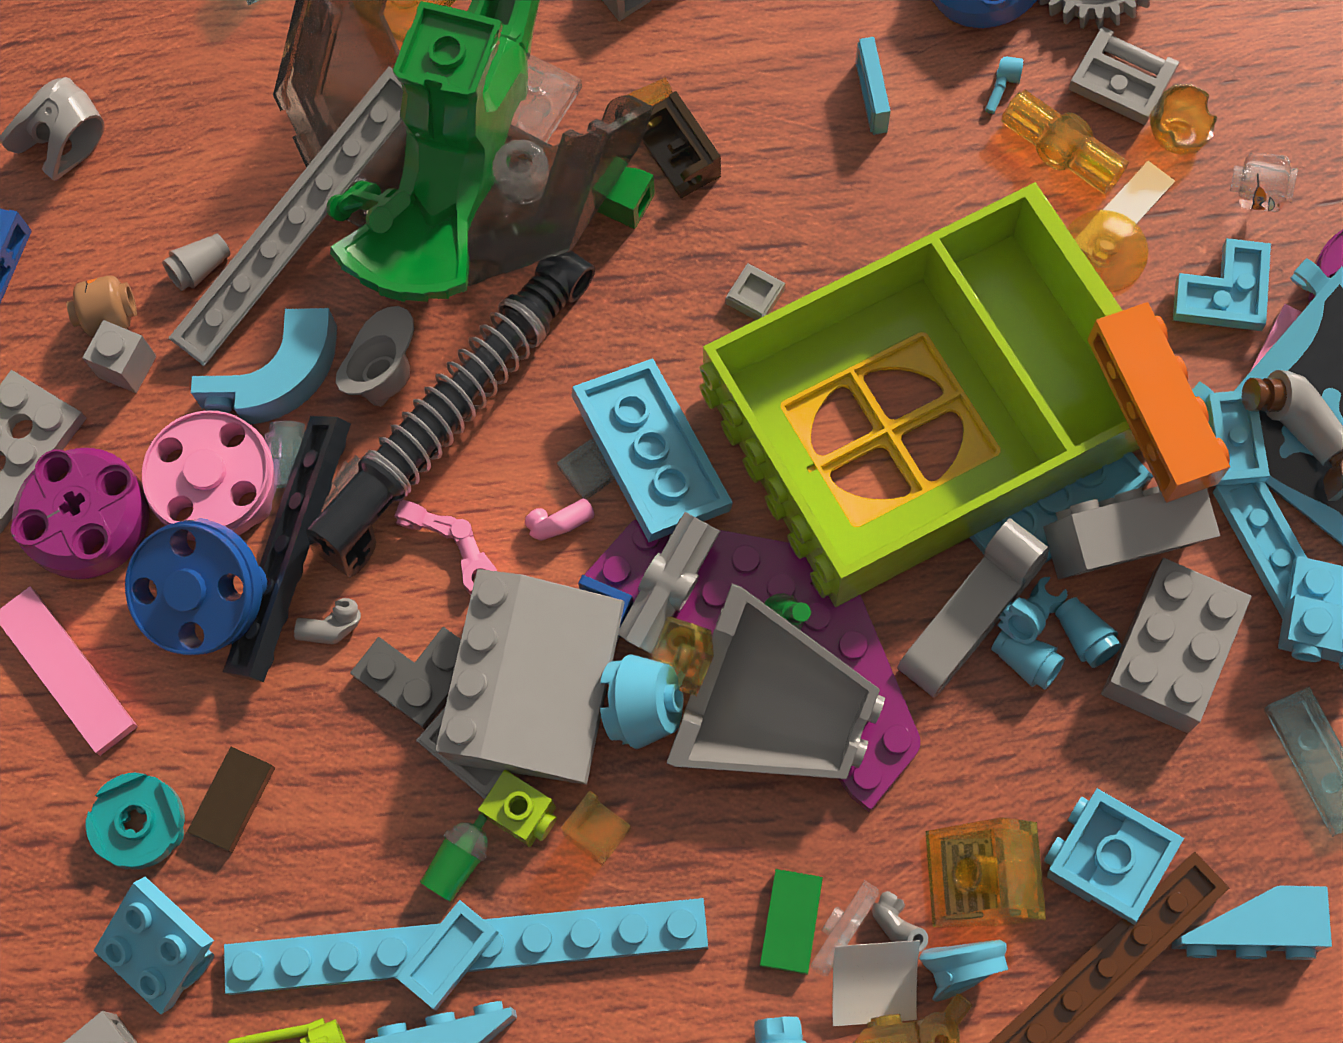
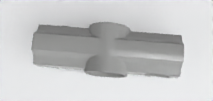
(668, 581)

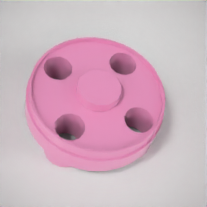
(209, 472)

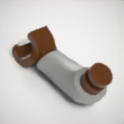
(1306, 415)

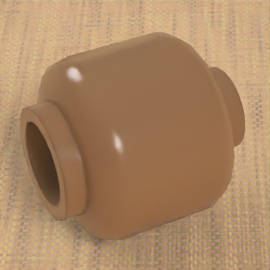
(99, 301)

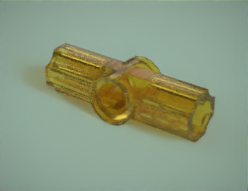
(1064, 141)

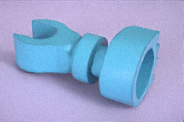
(1027, 617)

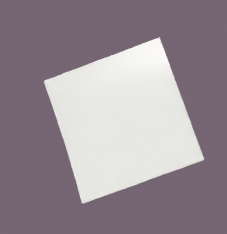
(874, 982)

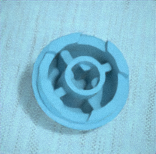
(641, 701)

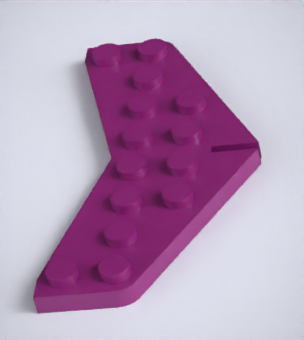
(846, 631)

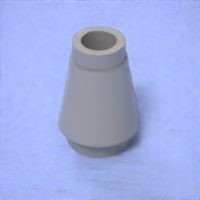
(195, 261)

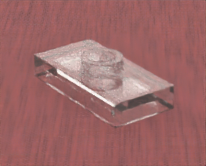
(843, 925)

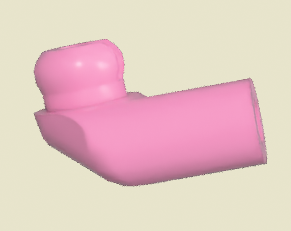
(561, 522)

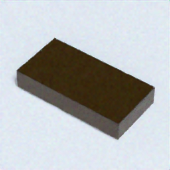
(231, 799)

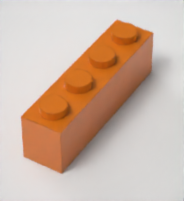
(1158, 402)

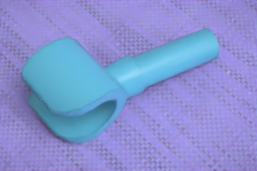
(1008, 71)

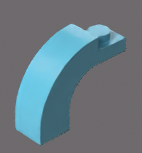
(286, 380)

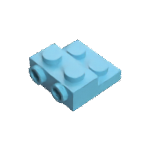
(1314, 612)
(1112, 855)

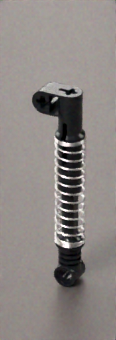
(344, 528)

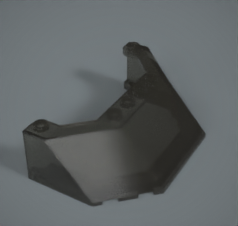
(341, 51)

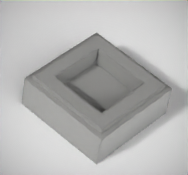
(755, 292)

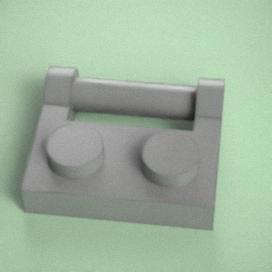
(1118, 84)

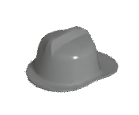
(377, 358)

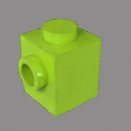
(519, 809)

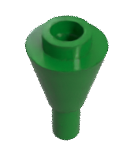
(789, 608)

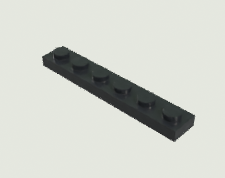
(288, 544)

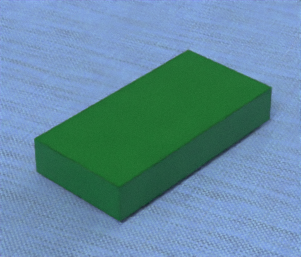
(791, 922)

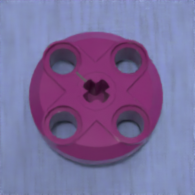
(80, 513)

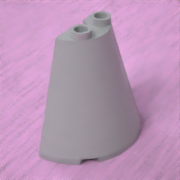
(774, 701)

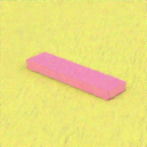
(65, 671)

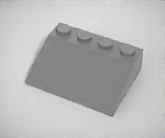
(529, 677)

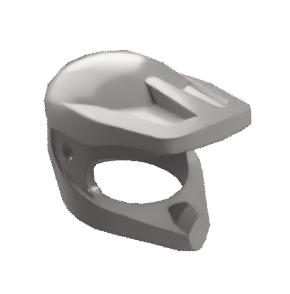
(53, 116)

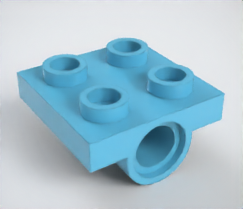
(154, 946)

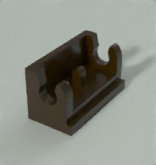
(681, 146)

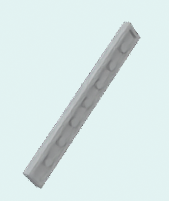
(291, 221)

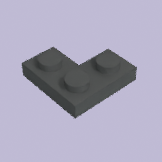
(410, 687)

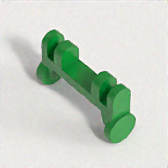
(367, 196)

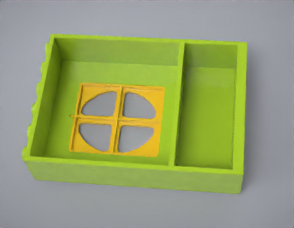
(984, 311)

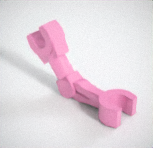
(416, 517)

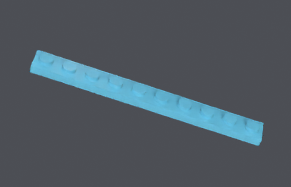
(520, 943)

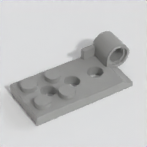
(52, 429)

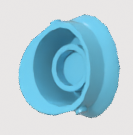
(963, 965)

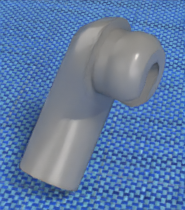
(331, 629)
(898, 930)

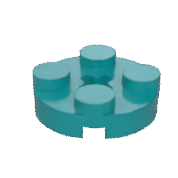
(111, 810)

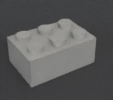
(1127, 529)
(1176, 645)

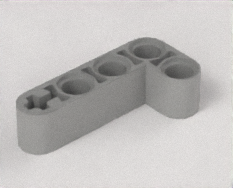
(972, 612)

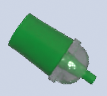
(456, 858)

